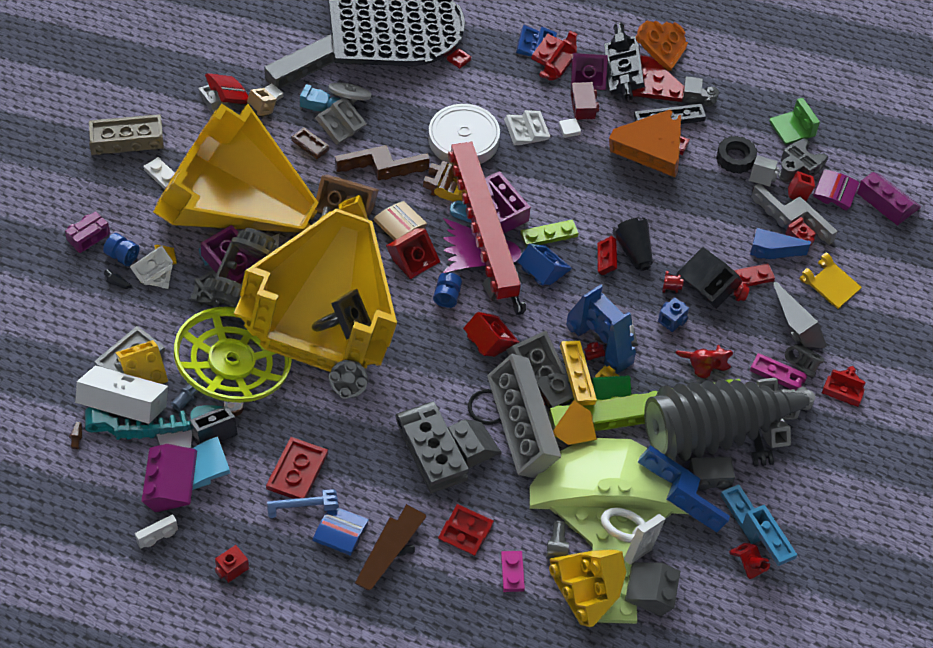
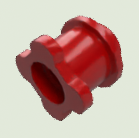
(672, 283)

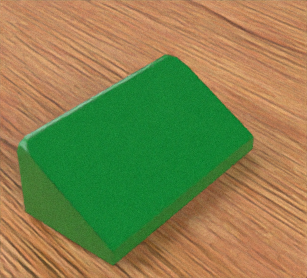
(611, 387)

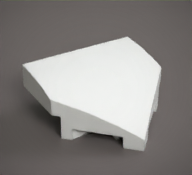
(154, 268)

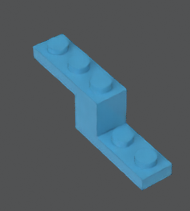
(758, 525)

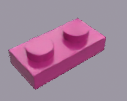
(512, 571)

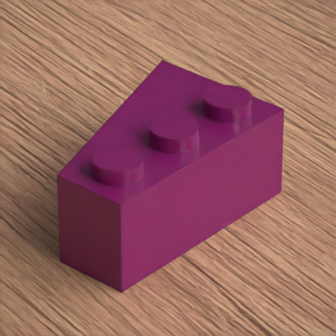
(508, 203)

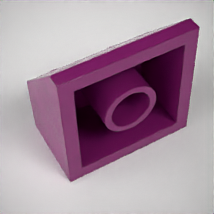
(589, 69)

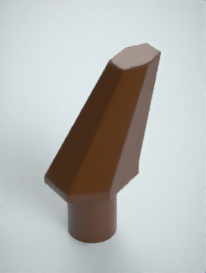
(76, 435)

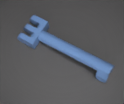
(328, 499)

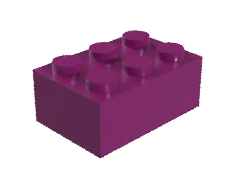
(215, 248)

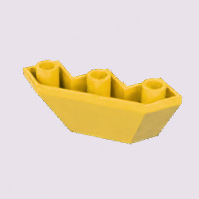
(589, 582)

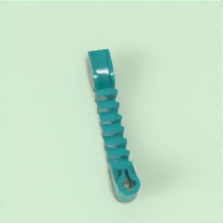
(100, 421)

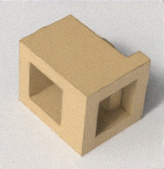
(261, 101)

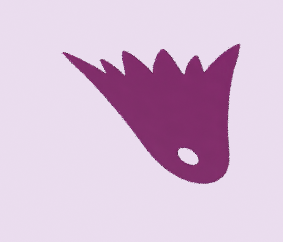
(466, 249)

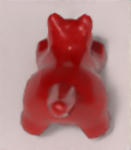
(705, 360)

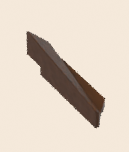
(389, 544)

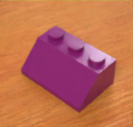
(887, 198)
(169, 477)

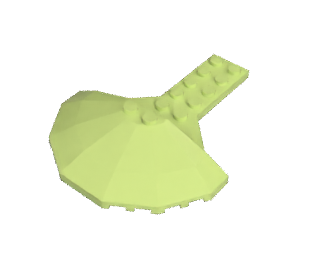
(598, 478)

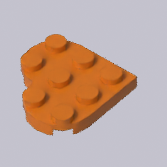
(662, 41)

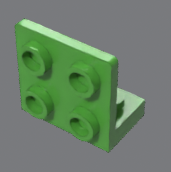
(796, 124)

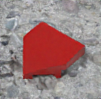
(845, 386)

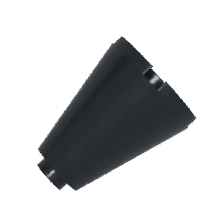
(635, 241)

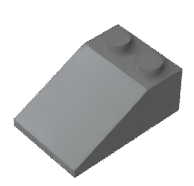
(540, 353)

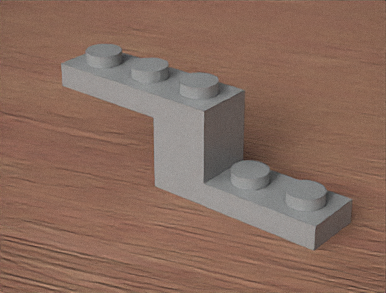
(792, 211)

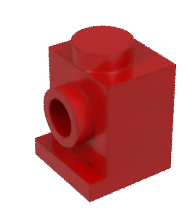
(800, 230)

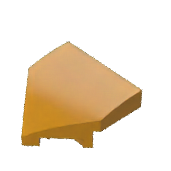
(576, 425)

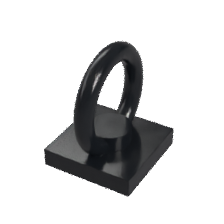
(347, 311)

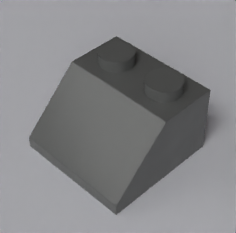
(473, 442)
(653, 586)

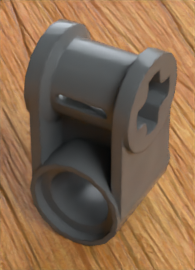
(807, 361)

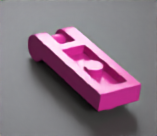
(771, 368)

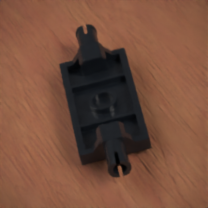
(624, 64)

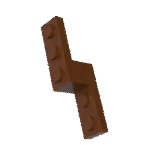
(382, 162)

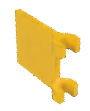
(831, 282)

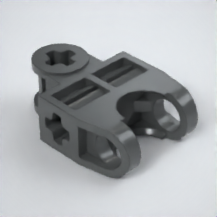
(797, 158)

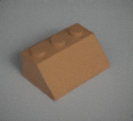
(336, 190)

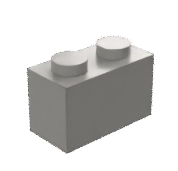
(764, 171)

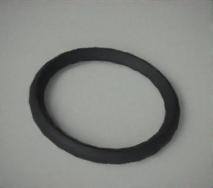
(472, 413)

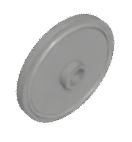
(349, 91)

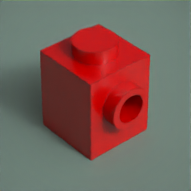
(801, 186)
(231, 564)

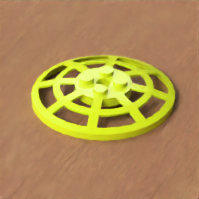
(218, 359)

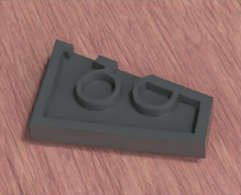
(556, 389)

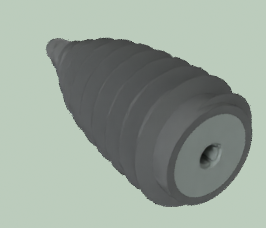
(714, 415)

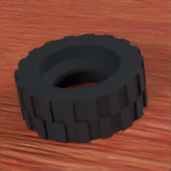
(736, 143)

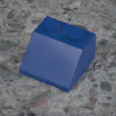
(543, 264)

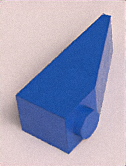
(775, 245)

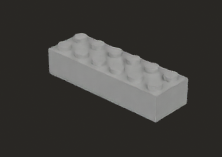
(523, 416)

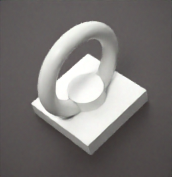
(642, 537)

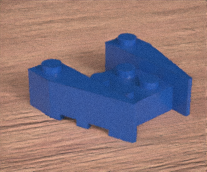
(599, 314)

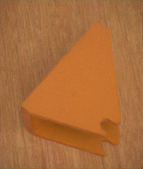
(650, 142)

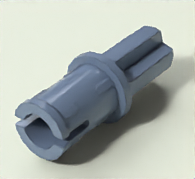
(185, 396)

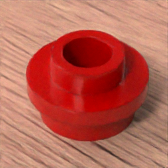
(741, 292)

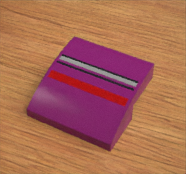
(836, 189)

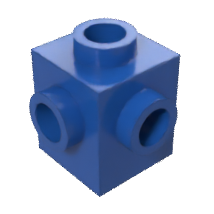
(673, 314)

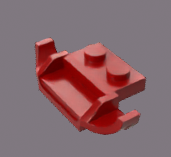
(555, 55)

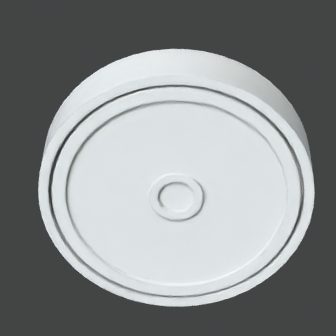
(464, 124)

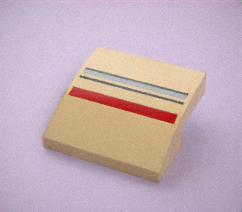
(399, 220)

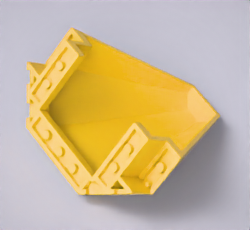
(237, 179)
(303, 278)

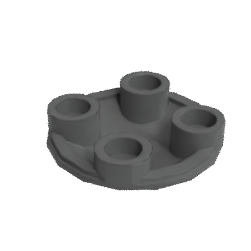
(348, 378)

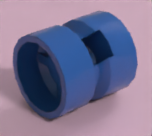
(121, 249)
(447, 290)

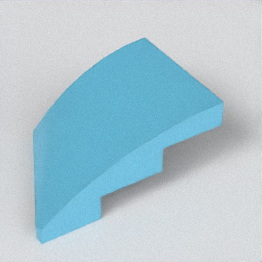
(209, 463)

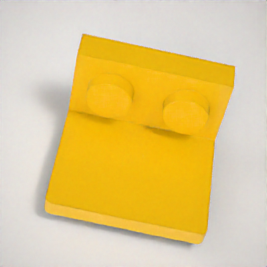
(143, 362)

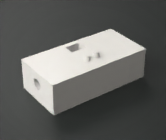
(121, 394)

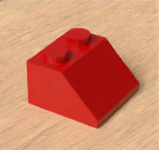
(413, 252)
(489, 334)

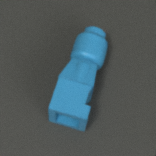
(316, 99)

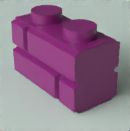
(87, 231)

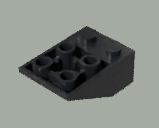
(710, 277)

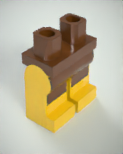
(444, 183)

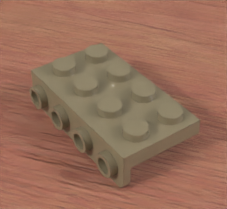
(125, 134)

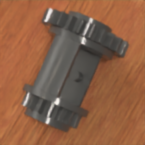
(249, 242)

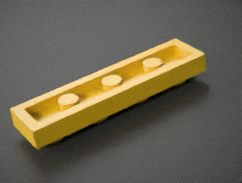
(578, 372)

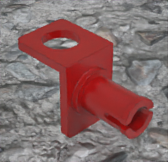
(751, 559)

